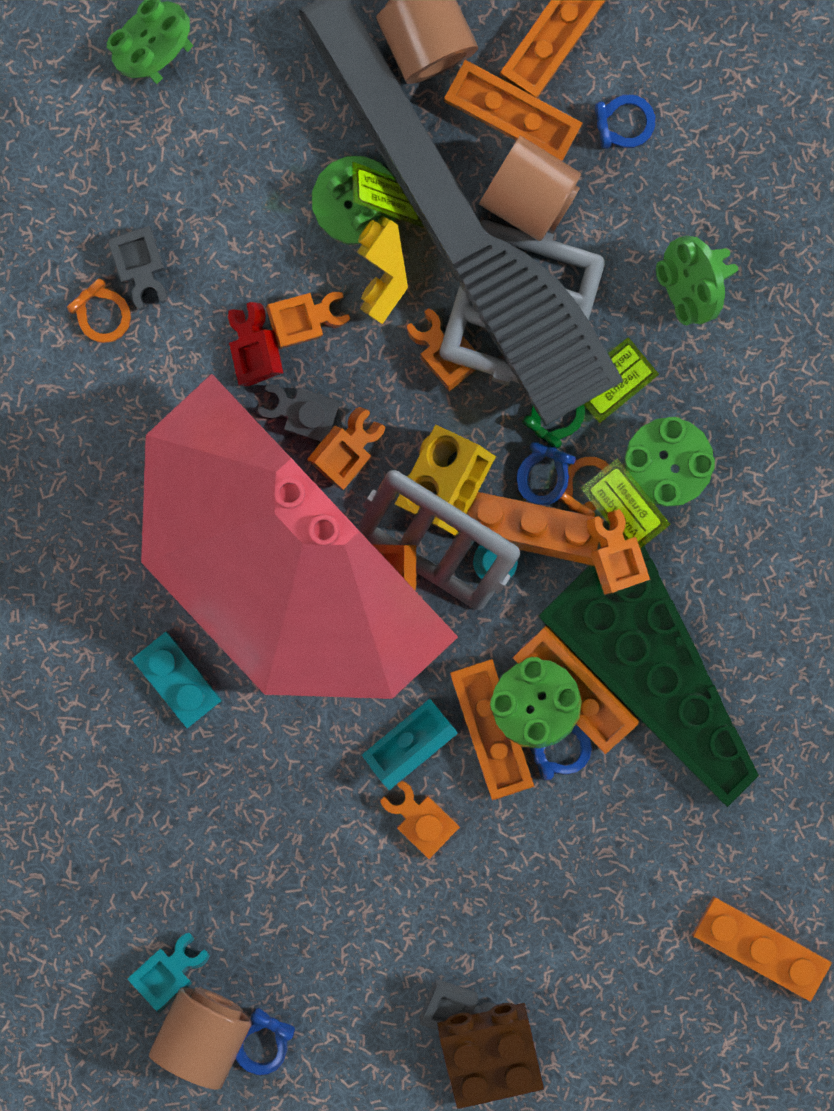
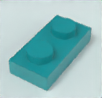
(177, 679)
(409, 744)

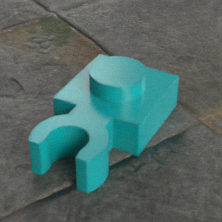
(164, 975)

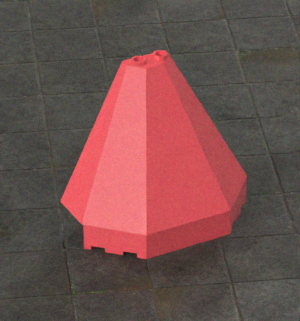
(275, 561)

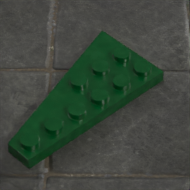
(653, 667)

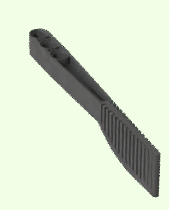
(517, 298)

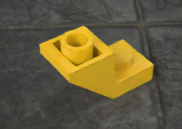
(383, 249)

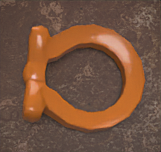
(79, 307)
(567, 498)

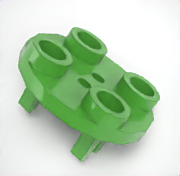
(150, 39)
(331, 193)
(694, 279)
(684, 447)
(521, 689)

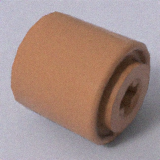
(426, 36)
(532, 189)
(200, 1037)

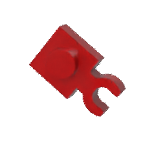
(256, 350)

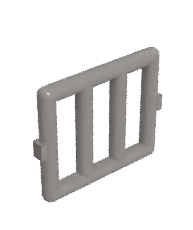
(464, 312)
(469, 531)

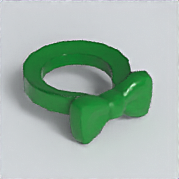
(553, 438)

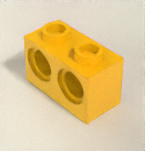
(454, 483)

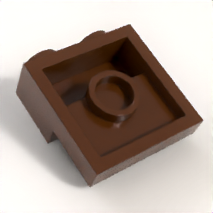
(490, 1055)

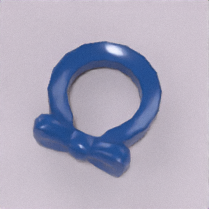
(608, 137)
(538, 453)
(548, 769)
(284, 1033)

